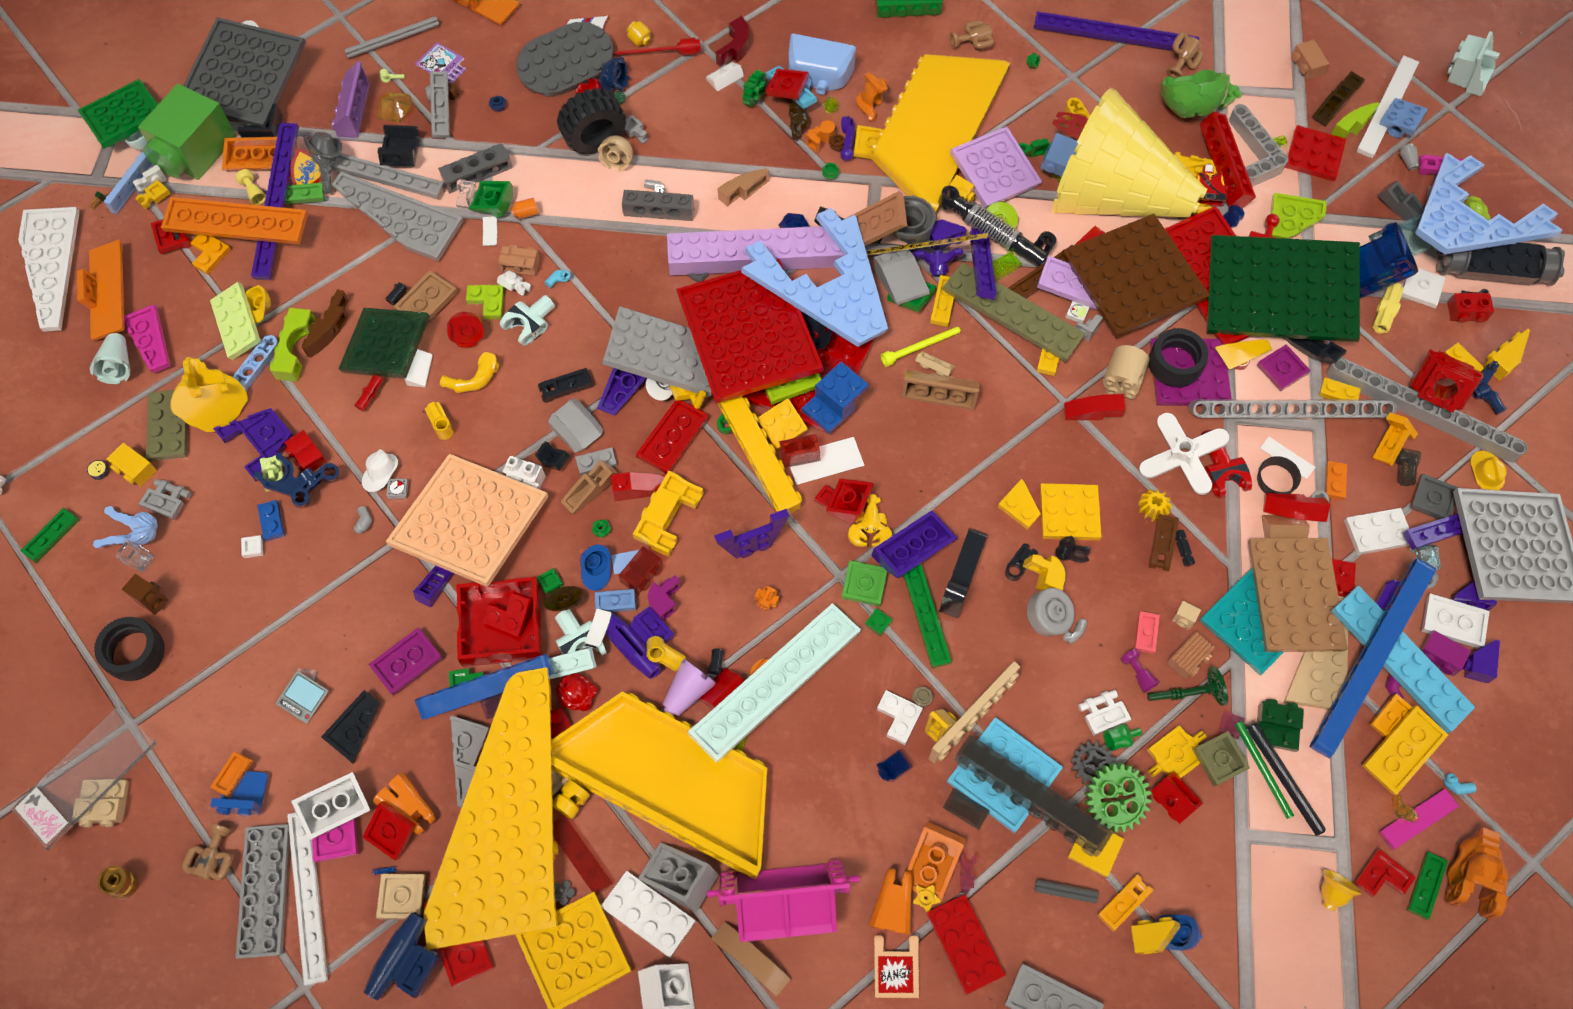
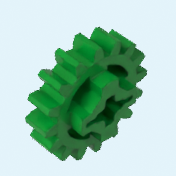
(754, 88)

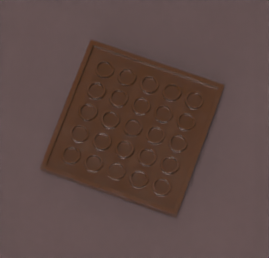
(1135, 275)

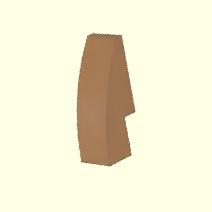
(742, 186)
(589, 487)

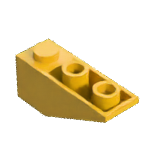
(1509, 354)

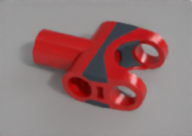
(1227, 469)

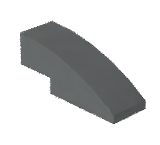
(1402, 203)

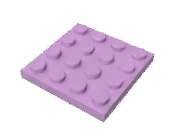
(995, 167)

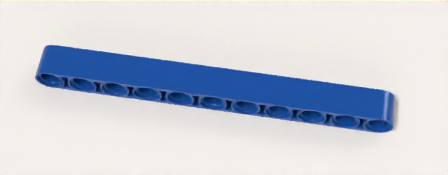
(1372, 658)

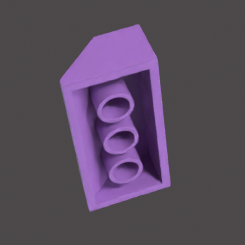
(351, 102)

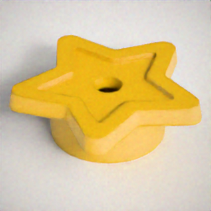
(926, 903)

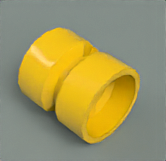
(570, 807)

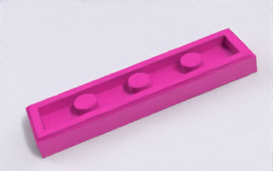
(1428, 812)

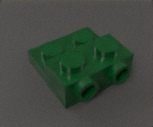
(1281, 724)

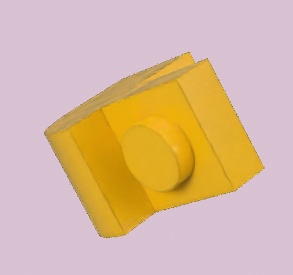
(1050, 571)

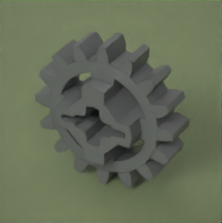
(1091, 755)

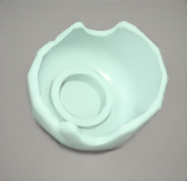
(136, 141)

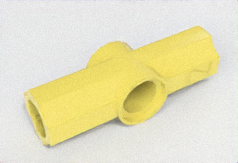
(1388, 308)

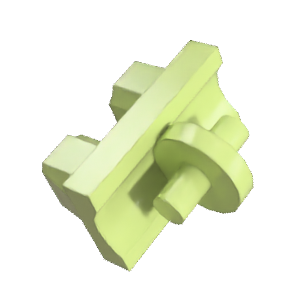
(271, 469)

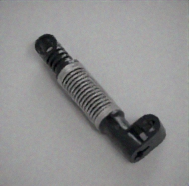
(1012, 238)

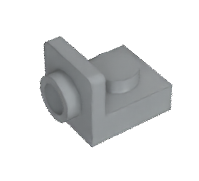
(1090, 327)

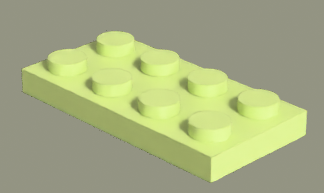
(235, 321)

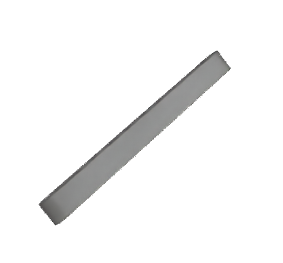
(1407, 401)
(1282, 408)

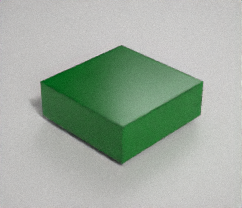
(549, 581)

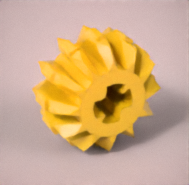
(1154, 504)

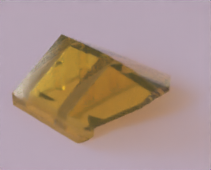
(394, 106)

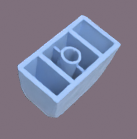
(826, 61)

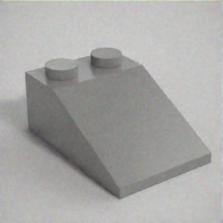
(900, 276)
(678, 876)

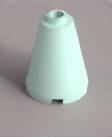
(111, 360)

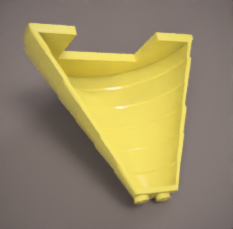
(1125, 169)

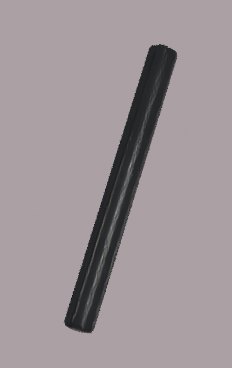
(1286, 779)

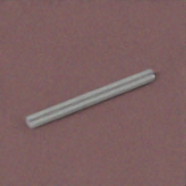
(391, 37)

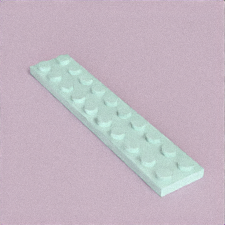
(773, 683)

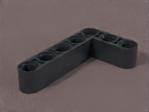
(963, 573)

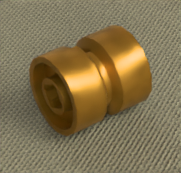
(117, 882)

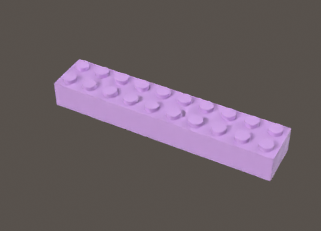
(726, 249)

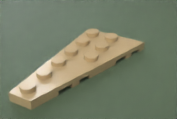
(1319, 678)

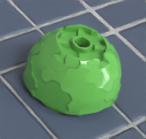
(1195, 93)

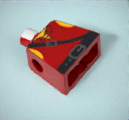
(1214, 182)

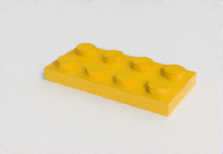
(1405, 750)

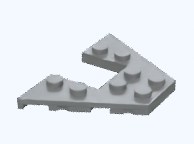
(468, 743)

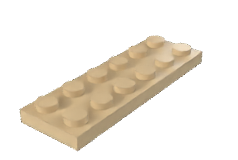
(979, 708)

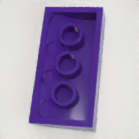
(913, 545)

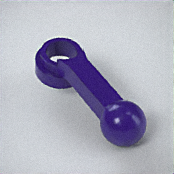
(847, 126)

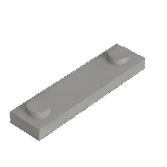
(439, 104)

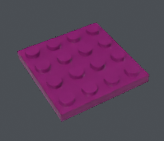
(1210, 385)

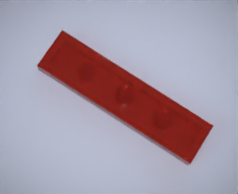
(580, 856)

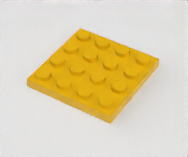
(575, 955)

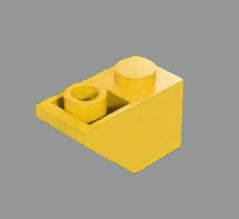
(1153, 937)

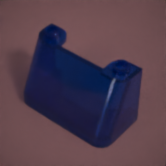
(1385, 261)

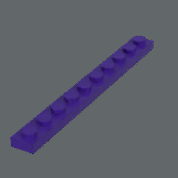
(1106, 30)
(276, 195)

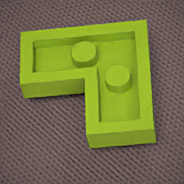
(489, 295)

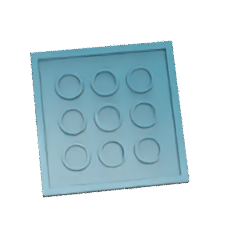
(1019, 752)

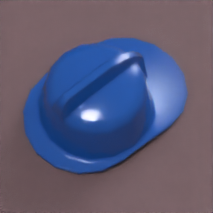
(595, 567)
(1187, 935)

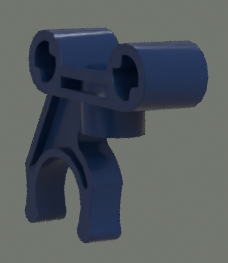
(302, 484)

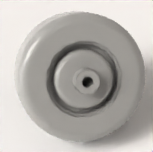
(1050, 612)

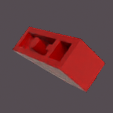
(635, 485)

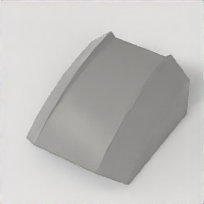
(575, 425)

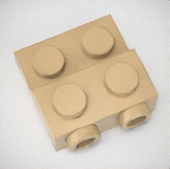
(109, 808)

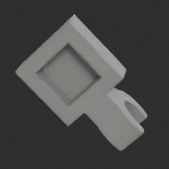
(635, 127)

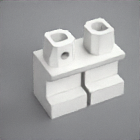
(524, 472)

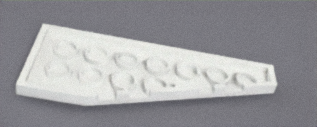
(48, 249)

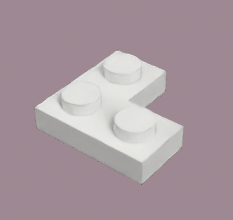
(905, 716)

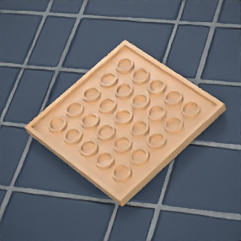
(467, 520)

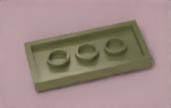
(165, 431)

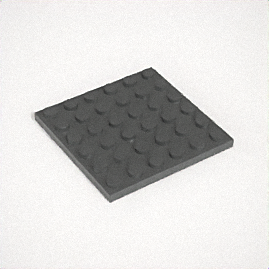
(244, 69)

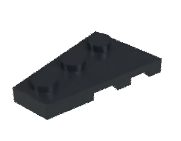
(352, 726)

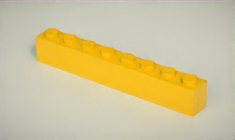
(760, 454)

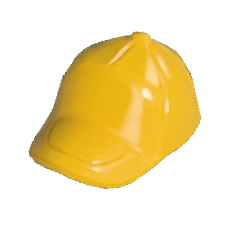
(258, 301)

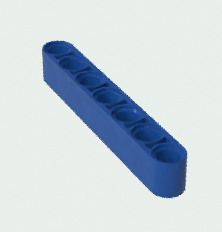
(476, 688)

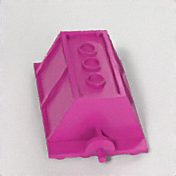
(785, 899)

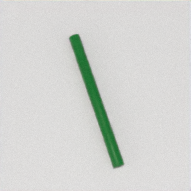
(1264, 770)

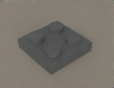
(1433, 497)

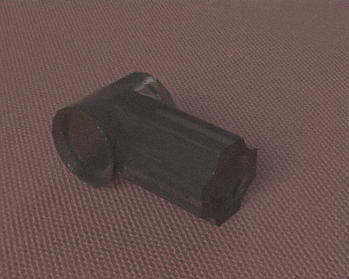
(1407, 466)

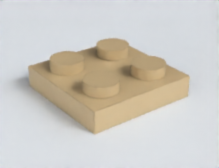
(400, 895)

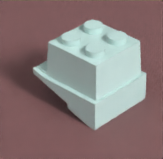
(1473, 64)

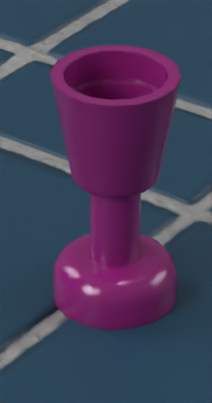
(1144, 677)

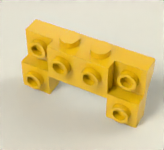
(662, 510)

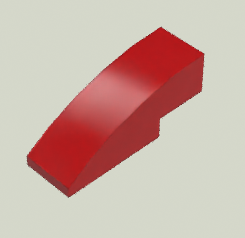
(1095, 407)
(1297, 506)

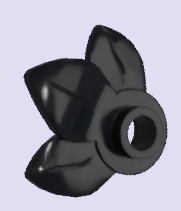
(1069, 551)

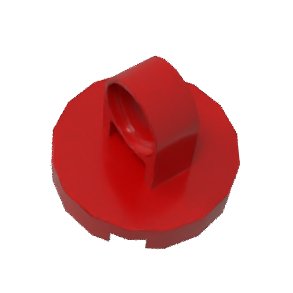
(465, 329)

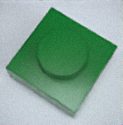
(878, 622)

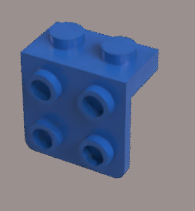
(246, 798)

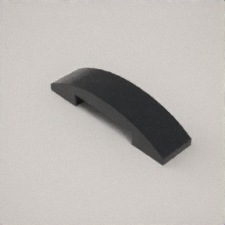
(1317, 349)

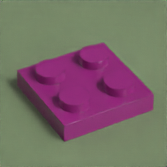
(1283, 367)

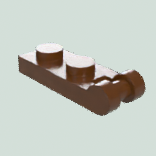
(1163, 542)

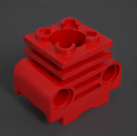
(1441, 365)

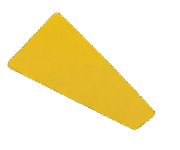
(1241, 352)

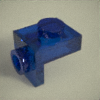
(793, 220)
(894, 767)

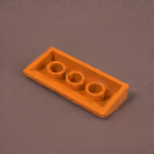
(249, 153)

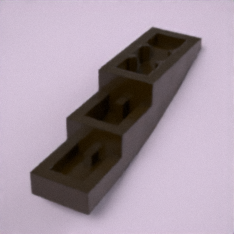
(1338, 98)

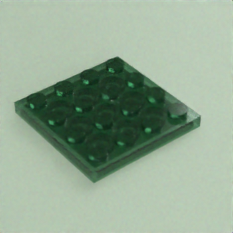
(384, 342)

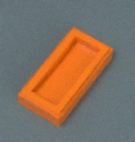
(231, 774)

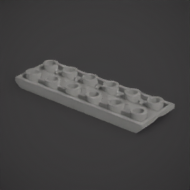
(263, 891)

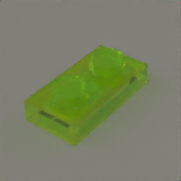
(1005, 265)

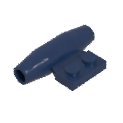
(403, 961)

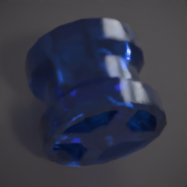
(1234, 215)

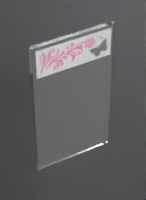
(83, 777)

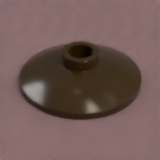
(563, 598)

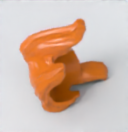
(871, 94)

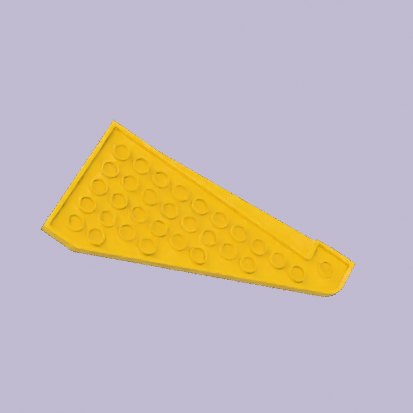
(501, 849)

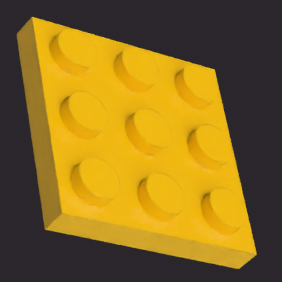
(1070, 511)

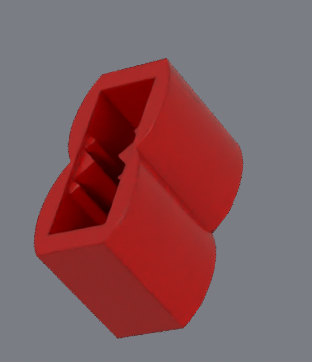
(304, 451)

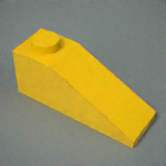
(939, 724)

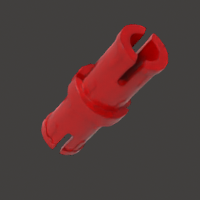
(369, 393)

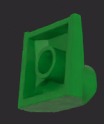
(493, 197)

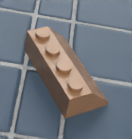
(940, 389)

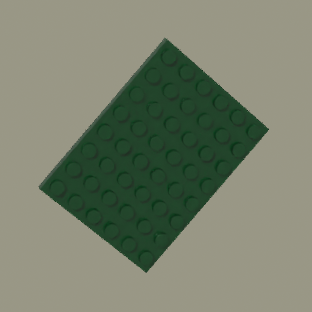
(1284, 288)

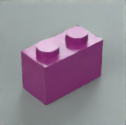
(1445, 653)

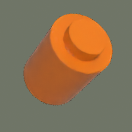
(524, 208)

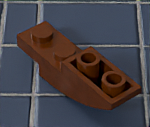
(326, 329)

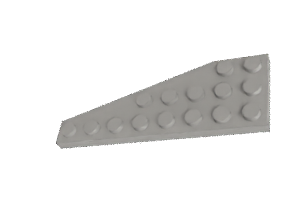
(407, 220)

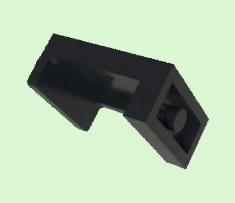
(399, 146)

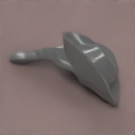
(324, 151)

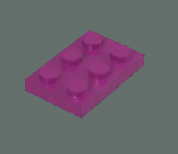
(405, 661)

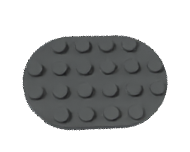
(564, 58)

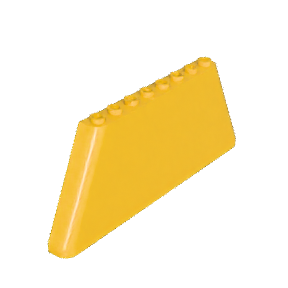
(933, 116)
(665, 778)

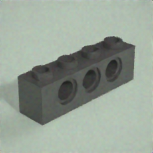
(476, 167)
(658, 205)

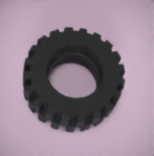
(590, 119)

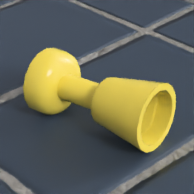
(254, 193)

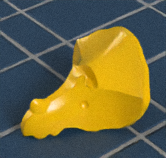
(207, 396)

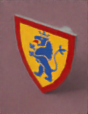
(304, 169)

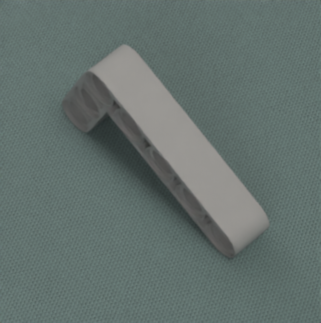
(1271, 157)

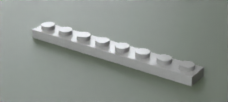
(388, 176)

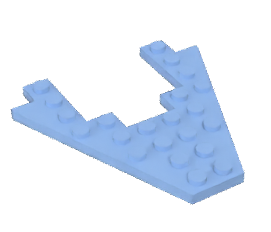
(1457, 228)
(843, 304)

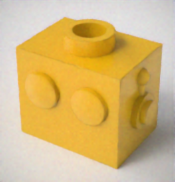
(964, 187)

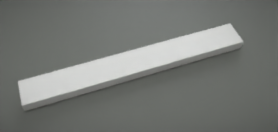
(1395, 90)
(307, 905)

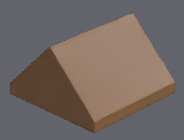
(1284, 527)

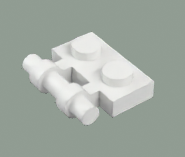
(1106, 718)

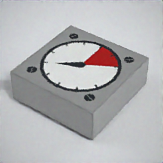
(397, 488)

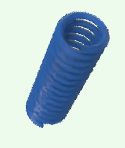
(384, 870)

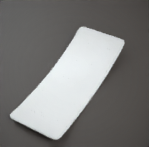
(489, 231)
(598, 627)

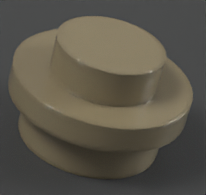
(922, 696)

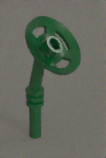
(1212, 687)

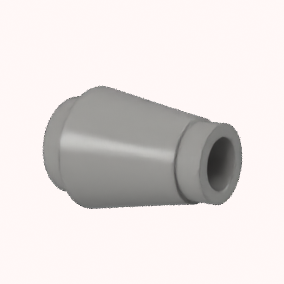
(1410, 156)

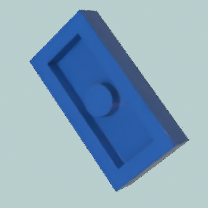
(271, 520)

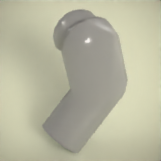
(657, 186)
(1077, 633)

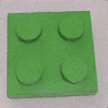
(864, 583)

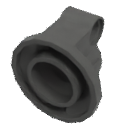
(920, 222)

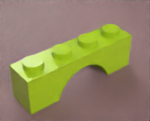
(296, 326)

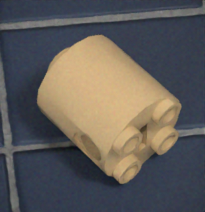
(1126, 371)

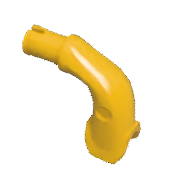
(486, 368)

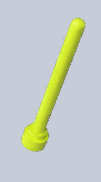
(888, 358)

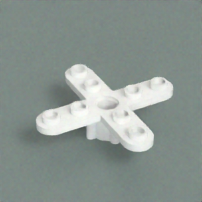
(1189, 460)

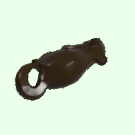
(798, 119)

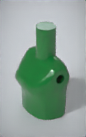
(1120, 737)

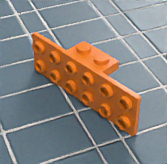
(494, 10)
(103, 290)

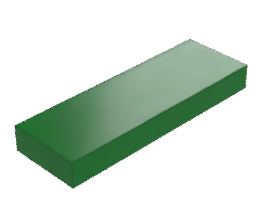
(49, 535)
(1427, 885)

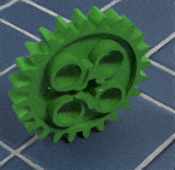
(1115, 778)

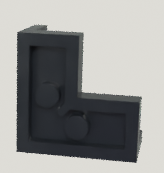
(270, 131)

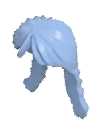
(142, 525)

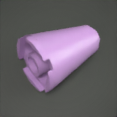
(686, 688)

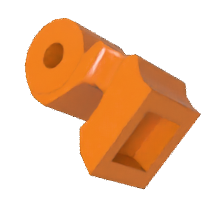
(818, 134)

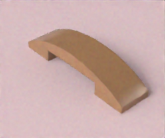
(751, 959)

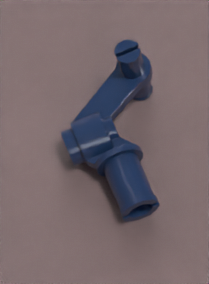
(1484, 391)

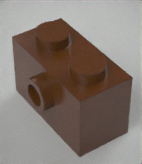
(145, 594)

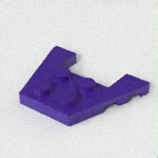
(263, 431)
(753, 540)

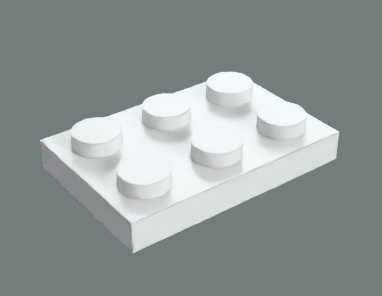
(1377, 531)
(1456, 621)

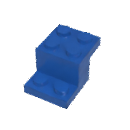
(835, 397)

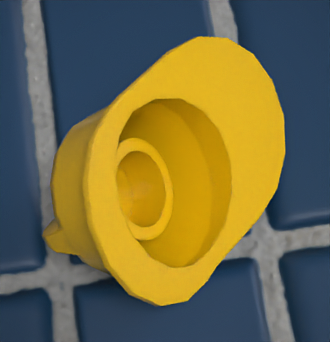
(1488, 470)

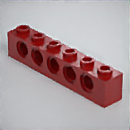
(1227, 159)

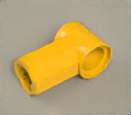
(439, 420)
(664, 654)

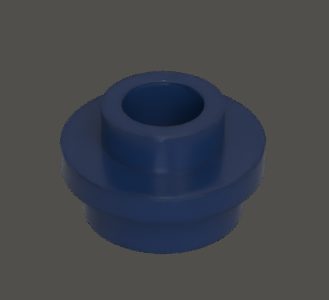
(497, 103)

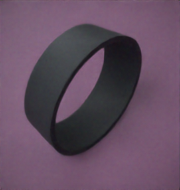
(1283, 462)

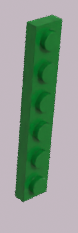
(927, 618)

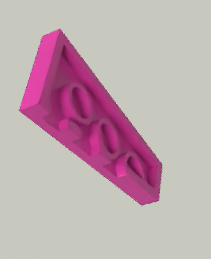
(148, 337)

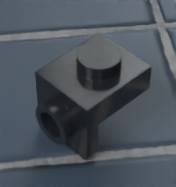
(551, 457)

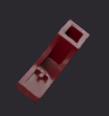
(738, 46)

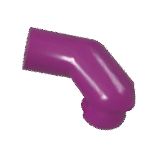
(1393, 686)

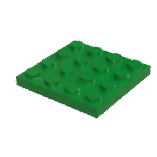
(118, 113)

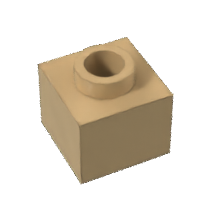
(1186, 615)

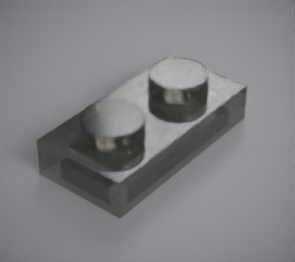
(966, 809)

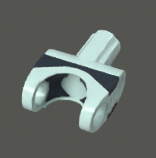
(529, 318)
(574, 634)

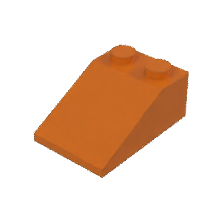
(935, 859)

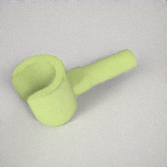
(386, 77)

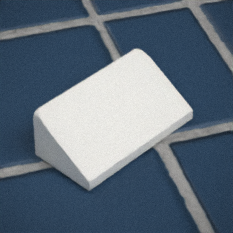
(725, 76)
(419, 369)

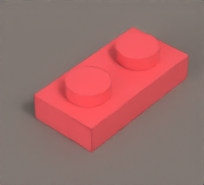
(1147, 632)

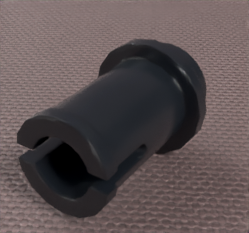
(398, 290)
(715, 667)

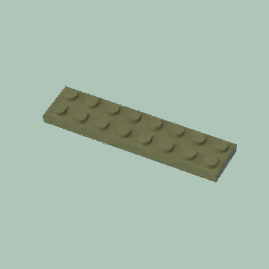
(1017, 314)

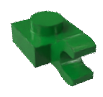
(1036, 147)
(462, 675)

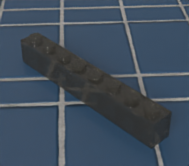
(1033, 795)

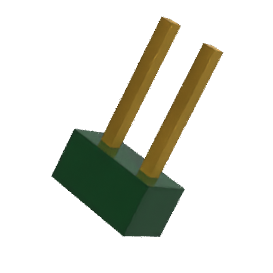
(100, 196)

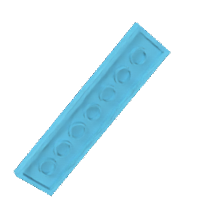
(1406, 663)

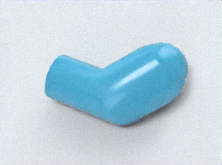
(557, 276)
(1455, 786)

